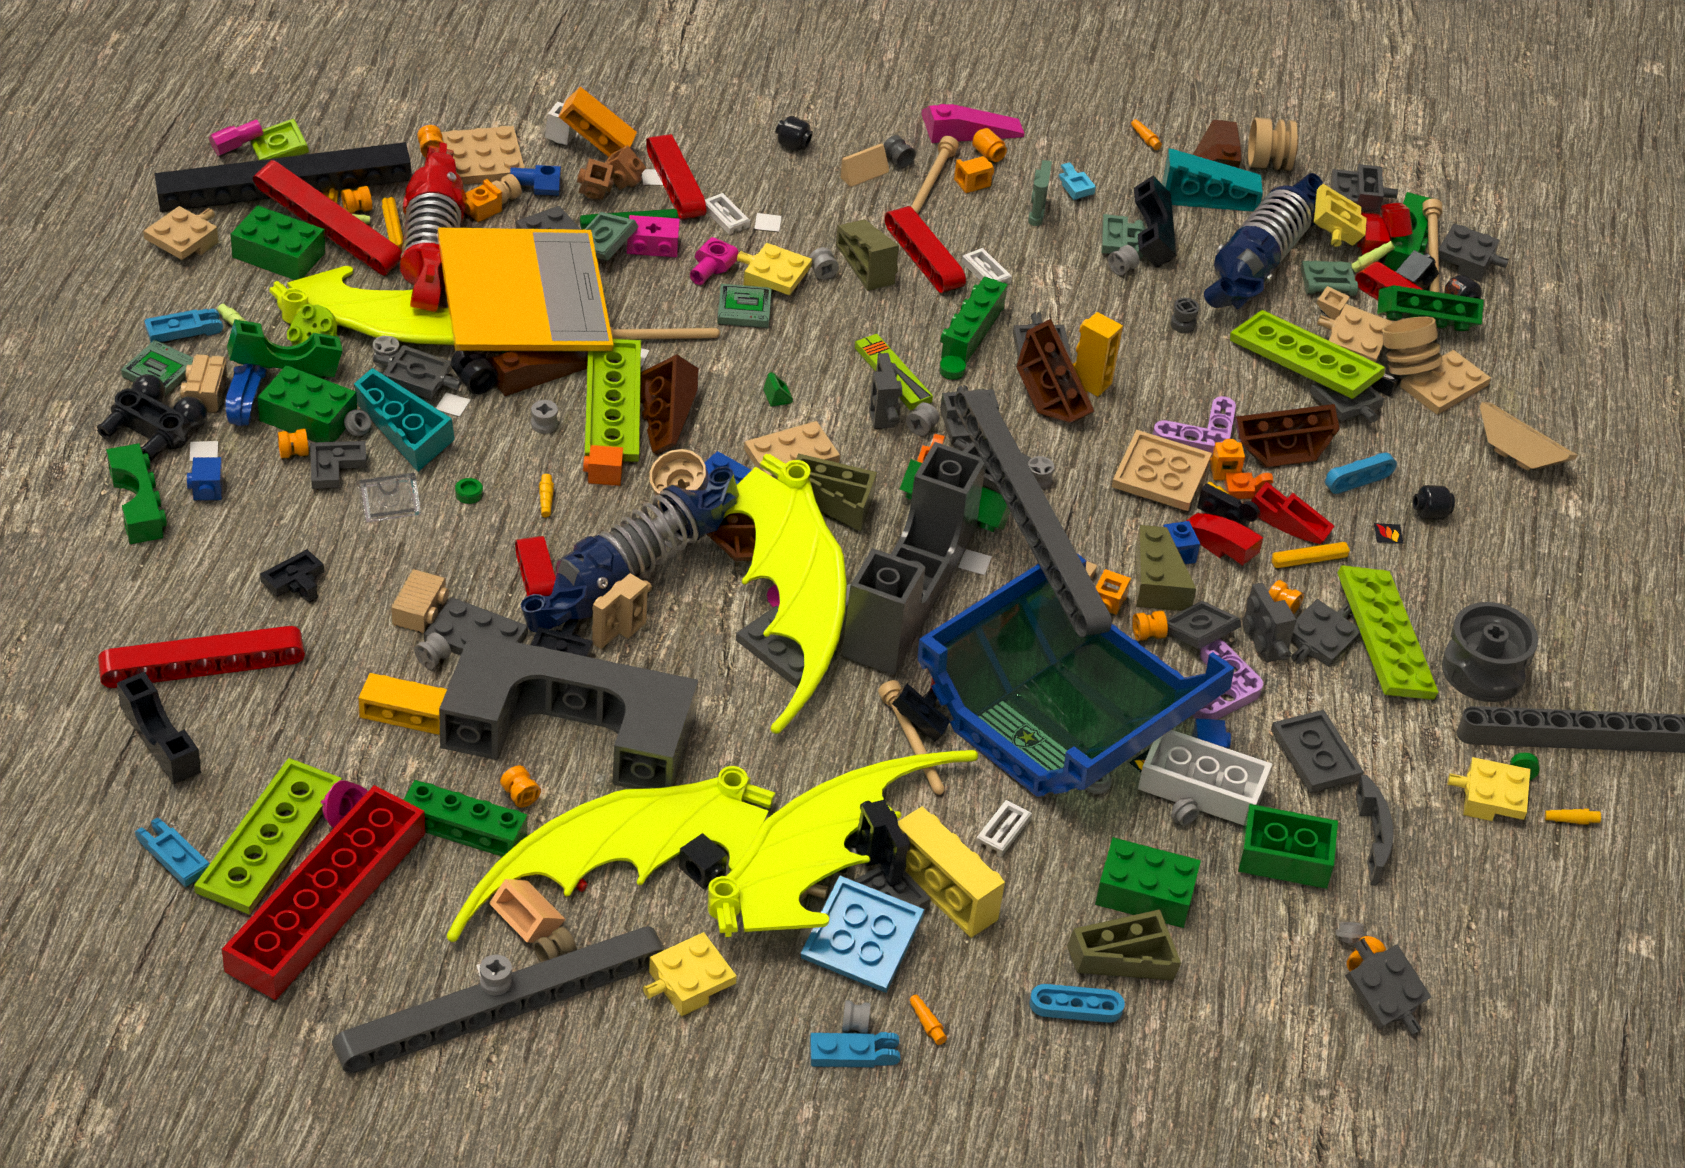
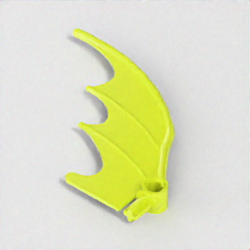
(364, 310)
(802, 561)
(630, 827)
(806, 845)

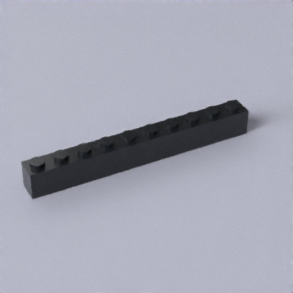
(321, 170)

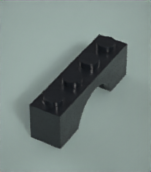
(1155, 204)
(171, 748)

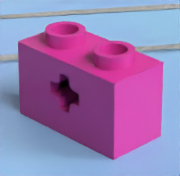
(654, 236)

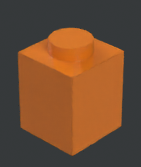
(604, 465)

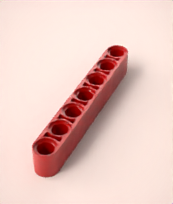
(324, 213)
(203, 655)

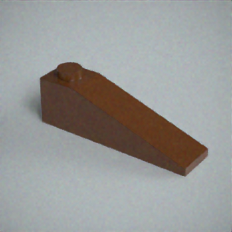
(1221, 143)
(532, 368)
(667, 397)

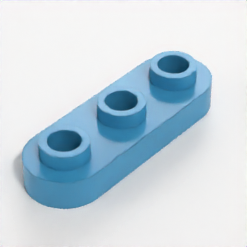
(1360, 473)
(1090, 1003)

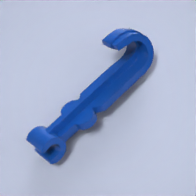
(243, 392)

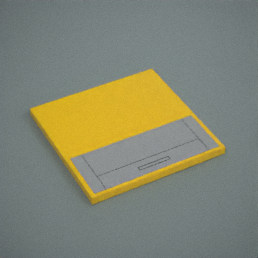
(524, 290)

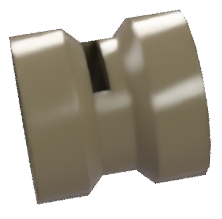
(557, 944)

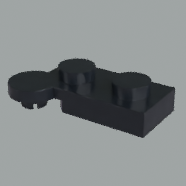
(1224, 505)

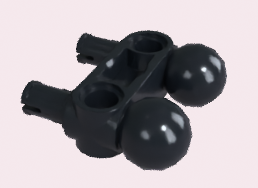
(145, 414)

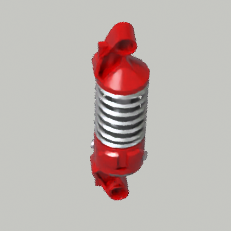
(431, 202)

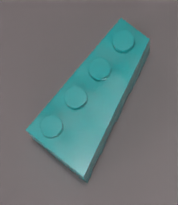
(1210, 184)
(405, 419)

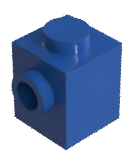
(206, 478)
(1185, 540)
(1212, 731)

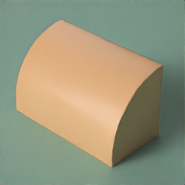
(526, 910)

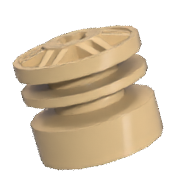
(1276, 144)
(1412, 345)
(680, 469)

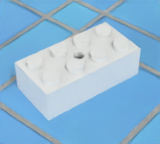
(1212, 775)

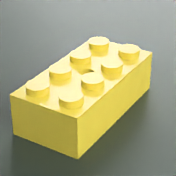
(951, 873)

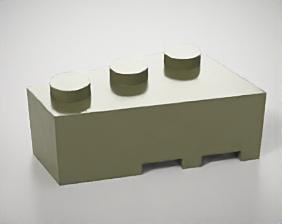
(868, 253)

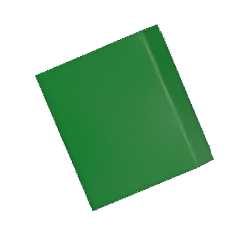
(777, 391)

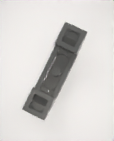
(1373, 804)

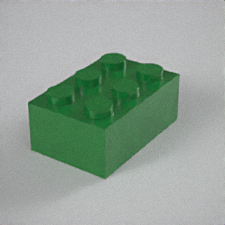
(278, 243)
(306, 402)
(1288, 846)
(1147, 880)

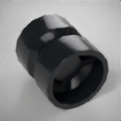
(474, 371)

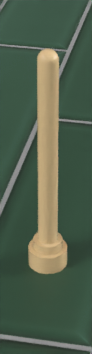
(947, 148)
(1432, 211)
(679, 333)
(888, 692)

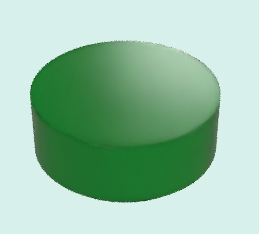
(952, 367)
(468, 490)
(1528, 761)

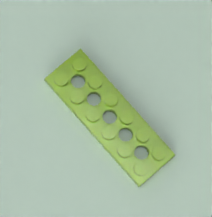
(1307, 354)
(626, 390)
(1387, 633)
(275, 851)

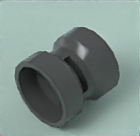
(899, 151)
(1184, 315)

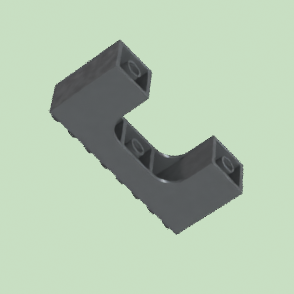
(900, 588)
(509, 680)

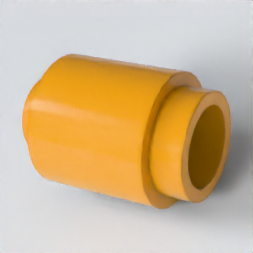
(989, 145)

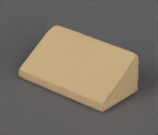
(864, 165)

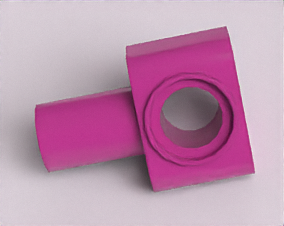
(232, 137)
(714, 258)

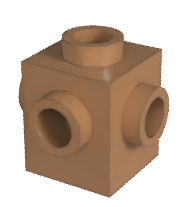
(626, 167)
(595, 179)

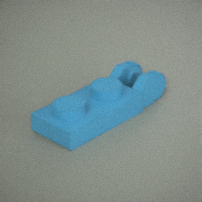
(183, 325)
(173, 852)
(853, 1049)

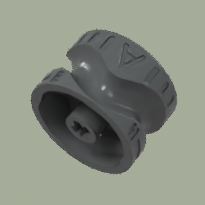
(1489, 651)

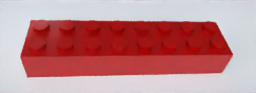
(323, 892)

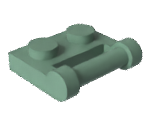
(1039, 193)
(1337, 275)

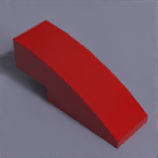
(1375, 234)
(1291, 515)
(1226, 537)

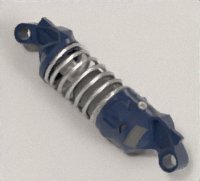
(1262, 243)
(630, 548)

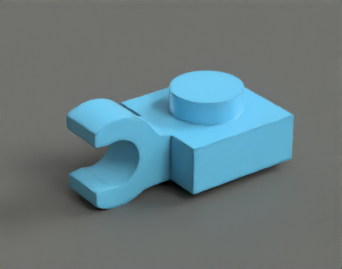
(1076, 184)

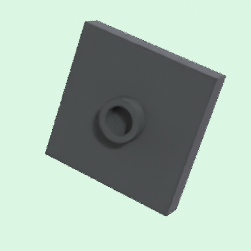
(1202, 624)

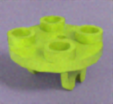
(306, 321)

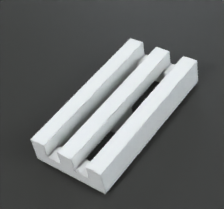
(722, 216)
(982, 269)
(1001, 848)

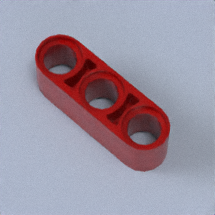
(1397, 219)
(1380, 276)
(535, 565)

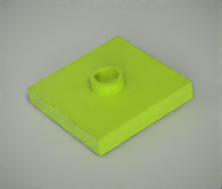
(280, 141)

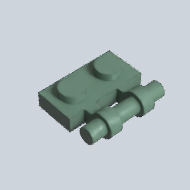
(1115, 233)

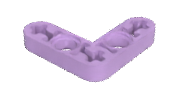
(1210, 435)
(1242, 694)

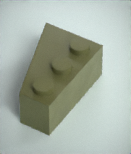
(841, 489)
(1160, 572)
(1126, 948)

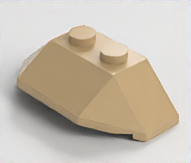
(1521, 441)

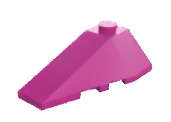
(965, 122)

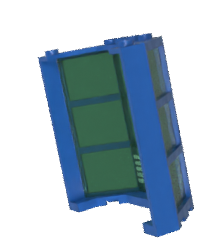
(1053, 702)

